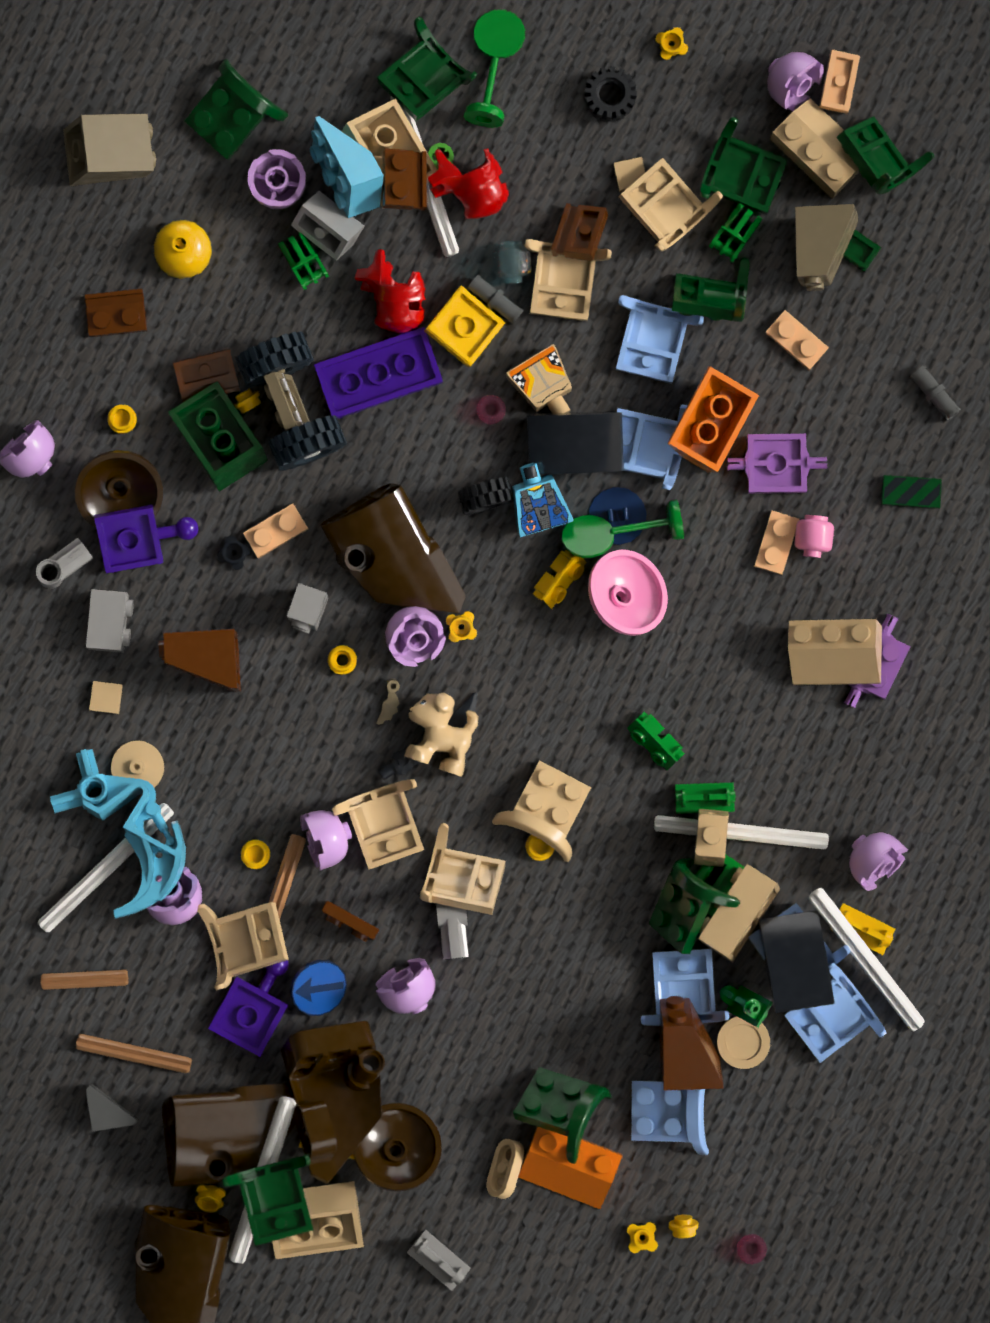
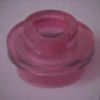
(491, 400)
(761, 1249)

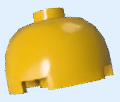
(190, 257)

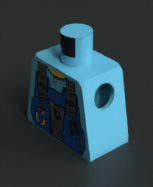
(538, 502)

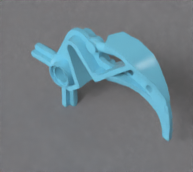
(114, 795)

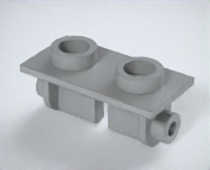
(439, 1260)

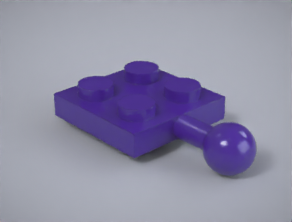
(132, 538)
(250, 1013)

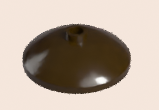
(96, 488)
(414, 1136)

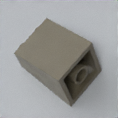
(109, 148)
(822, 241)

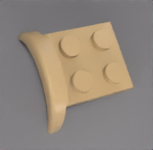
(666, 204)
(562, 283)
(547, 807)
(383, 823)
(461, 878)
(244, 940)

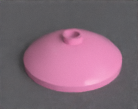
(638, 586)

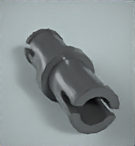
(495, 299)
(935, 393)

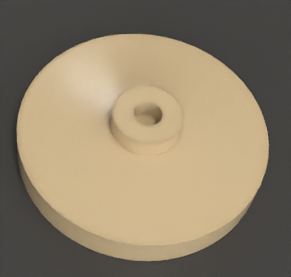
(138, 761)
(742, 1043)

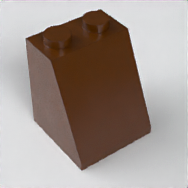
(204, 654)
(686, 1049)

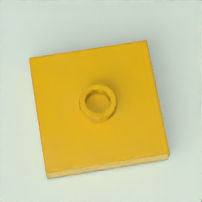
(464, 326)

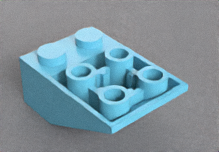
(347, 168)

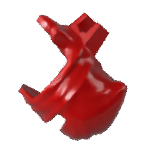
(477, 190)
(397, 303)

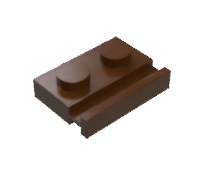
(404, 179)
(579, 232)
(116, 312)
(203, 370)
(338, 916)

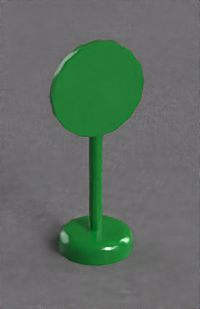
(497, 36)
(593, 536)

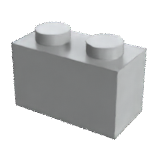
(327, 225)
(307, 608)
(108, 621)

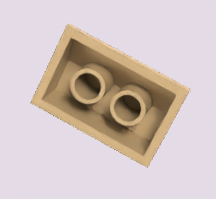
(384, 129)
(812, 144)
(835, 651)
(732, 926)
(334, 1221)

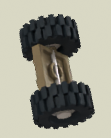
(273, 364)

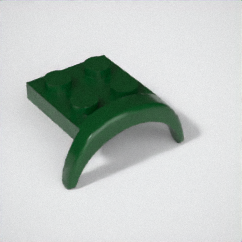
(423, 75)
(231, 111)
(878, 156)
(742, 172)
(712, 297)
(685, 905)
(560, 1106)
(274, 1199)

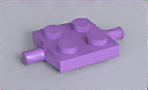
(776, 463)
(892, 658)

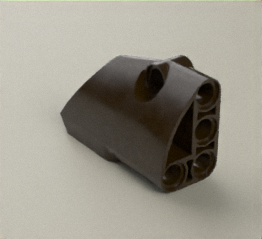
(394, 553)
(333, 1091)
(219, 1130)
(185, 1270)

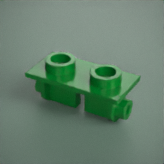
(663, 751)
(704, 796)
(746, 1004)

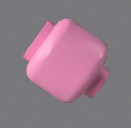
(814, 535)

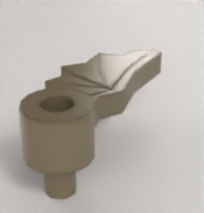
(390, 704)

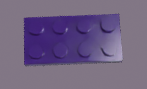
(378, 373)

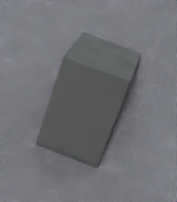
(106, 1112)

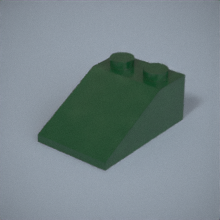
(218, 436)

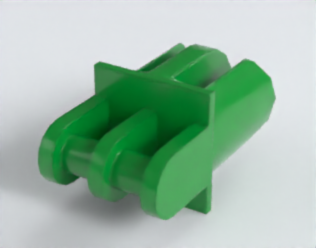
(734, 235)
(304, 261)

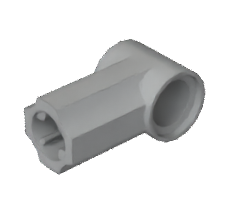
(65, 561)
(453, 931)

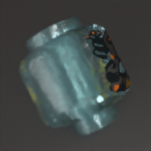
(511, 261)

